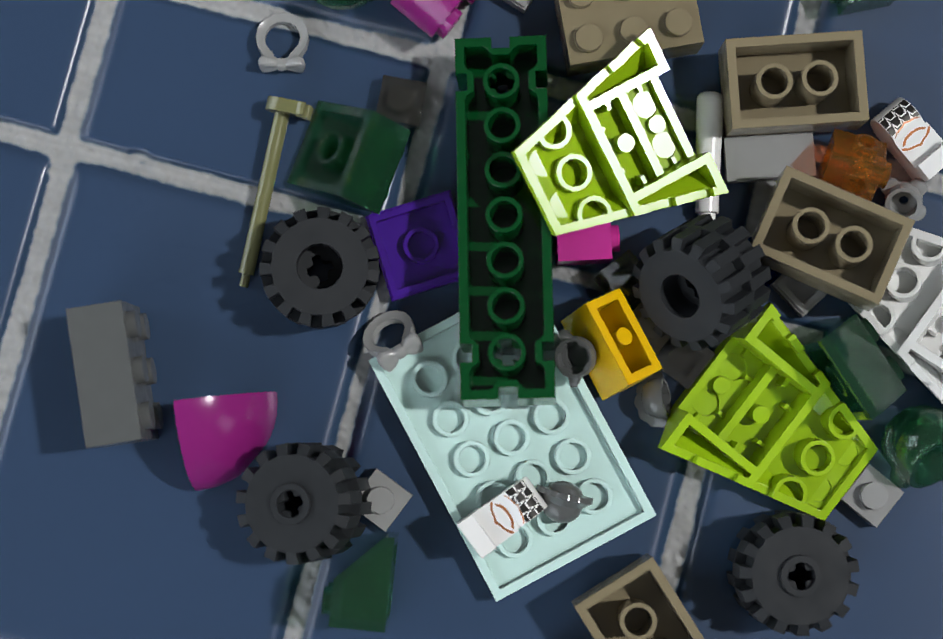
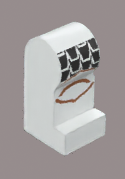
(909, 139)
(502, 516)

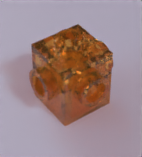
(855, 163)

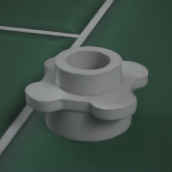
(913, 191)

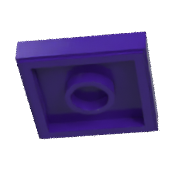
(417, 244)

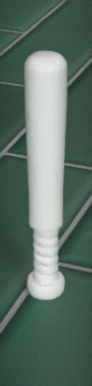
(709, 139)

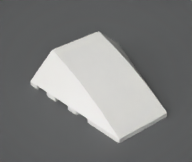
(913, 309)

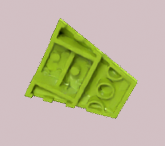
(615, 148)
(770, 420)

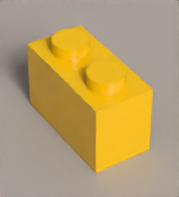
(619, 343)

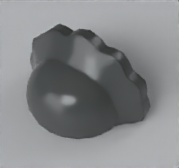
(574, 356)
(654, 400)
(563, 501)

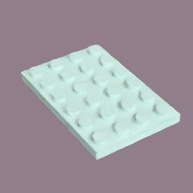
(487, 449)

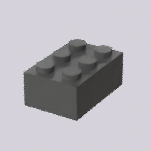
(114, 374)

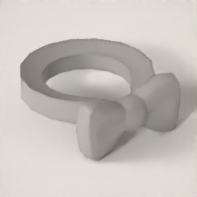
(295, 61)
(410, 343)

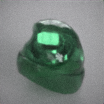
(914, 446)

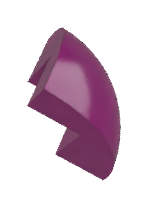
(223, 434)

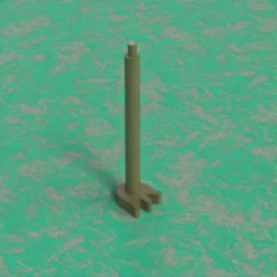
(283, 110)

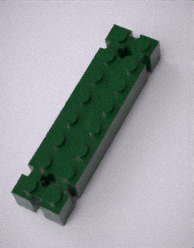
(501, 231)

